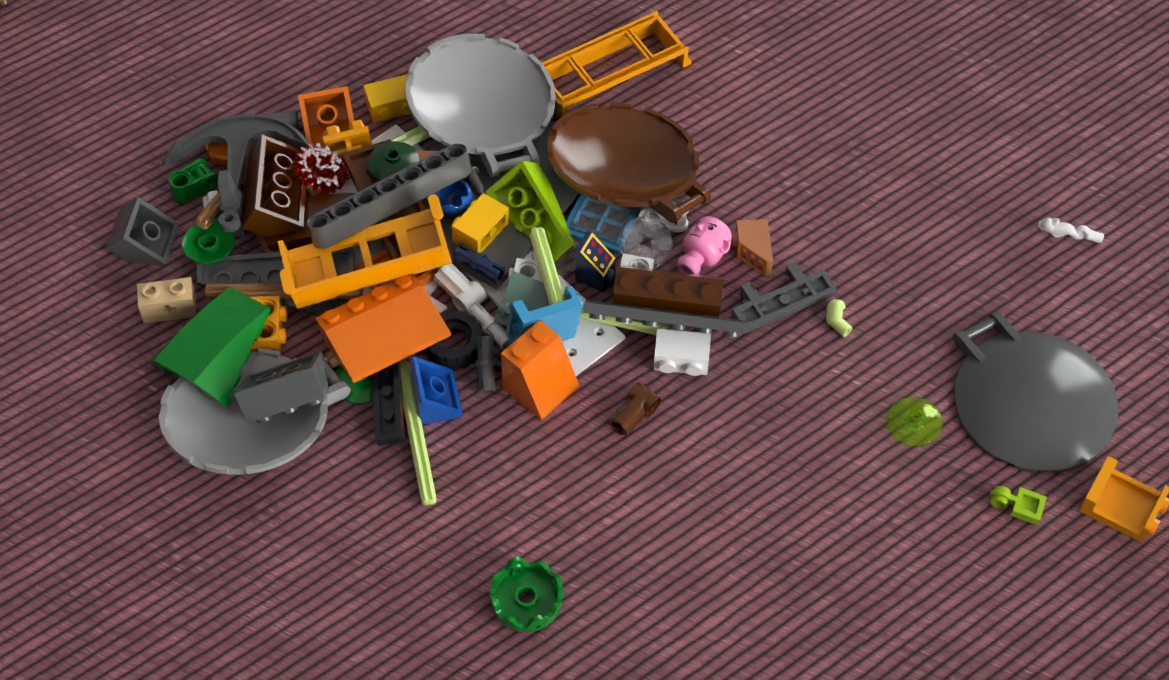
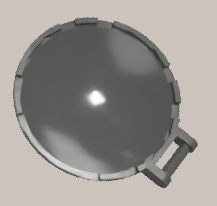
(1033, 398)

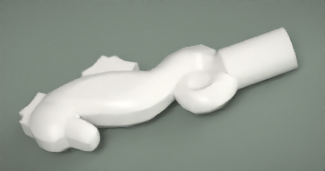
(1060, 229)

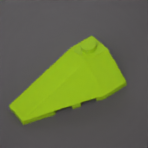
(533, 205)

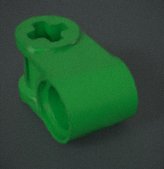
(192, 181)

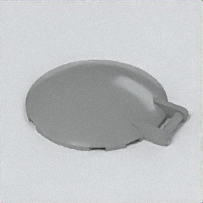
(481, 97)
(221, 438)

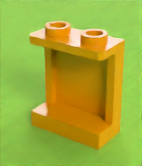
(1124, 502)

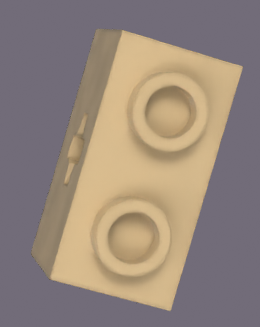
(167, 300)

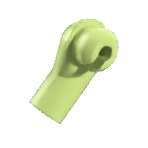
(834, 317)

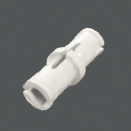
(489, 326)

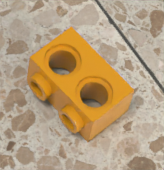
(273, 325)

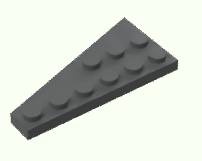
(266, 269)

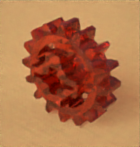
(320, 168)

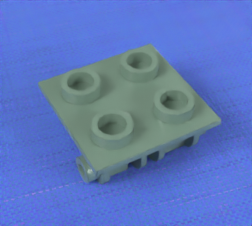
(525, 288)

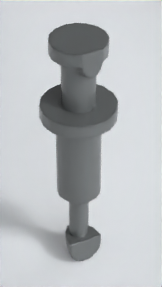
(475, 180)

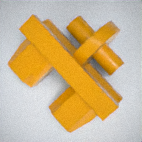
(349, 140)

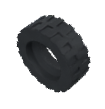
(468, 353)

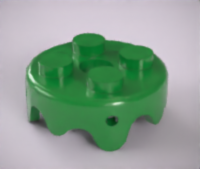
(523, 577)

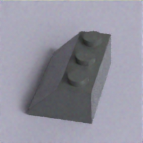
(283, 388)

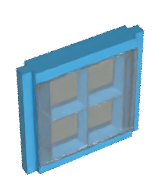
(602, 220)

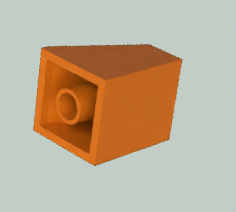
(538, 370)

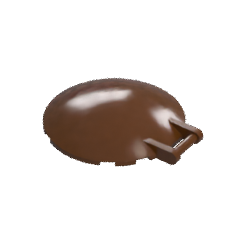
(627, 158)

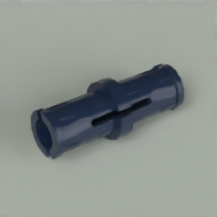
(479, 262)

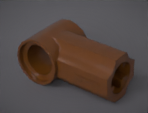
(638, 404)

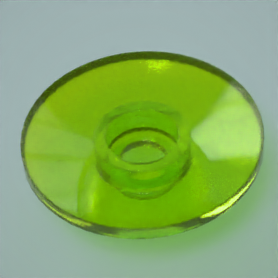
(914, 430)

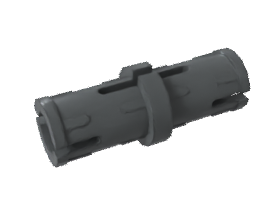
(485, 364)

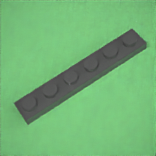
(675, 319)

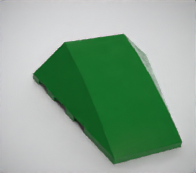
(215, 344)

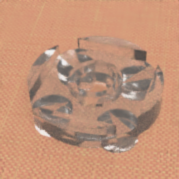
(650, 228)

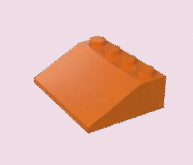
(382, 327)

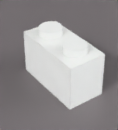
(682, 352)

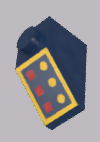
(594, 263)

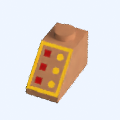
(754, 244)

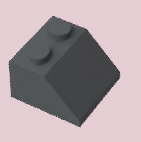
(142, 234)

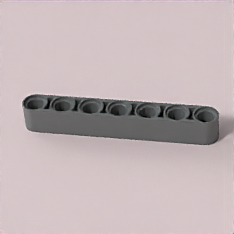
(389, 196)

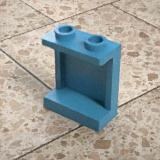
(560, 317)

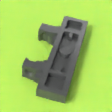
(798, 294)

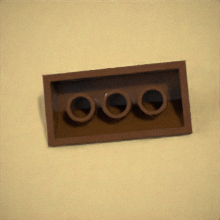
(272, 192)
(668, 290)

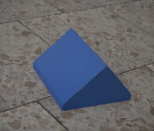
(435, 391)

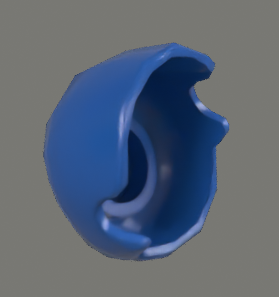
(455, 198)

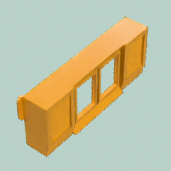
(311, 272)

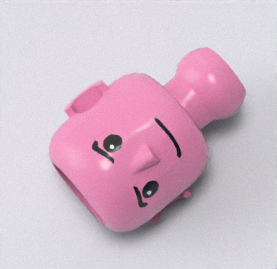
(704, 245)

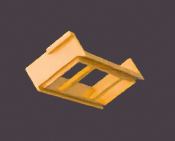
(607, 44)

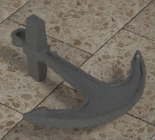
(238, 135)

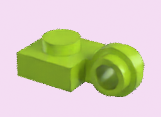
(1026, 504)

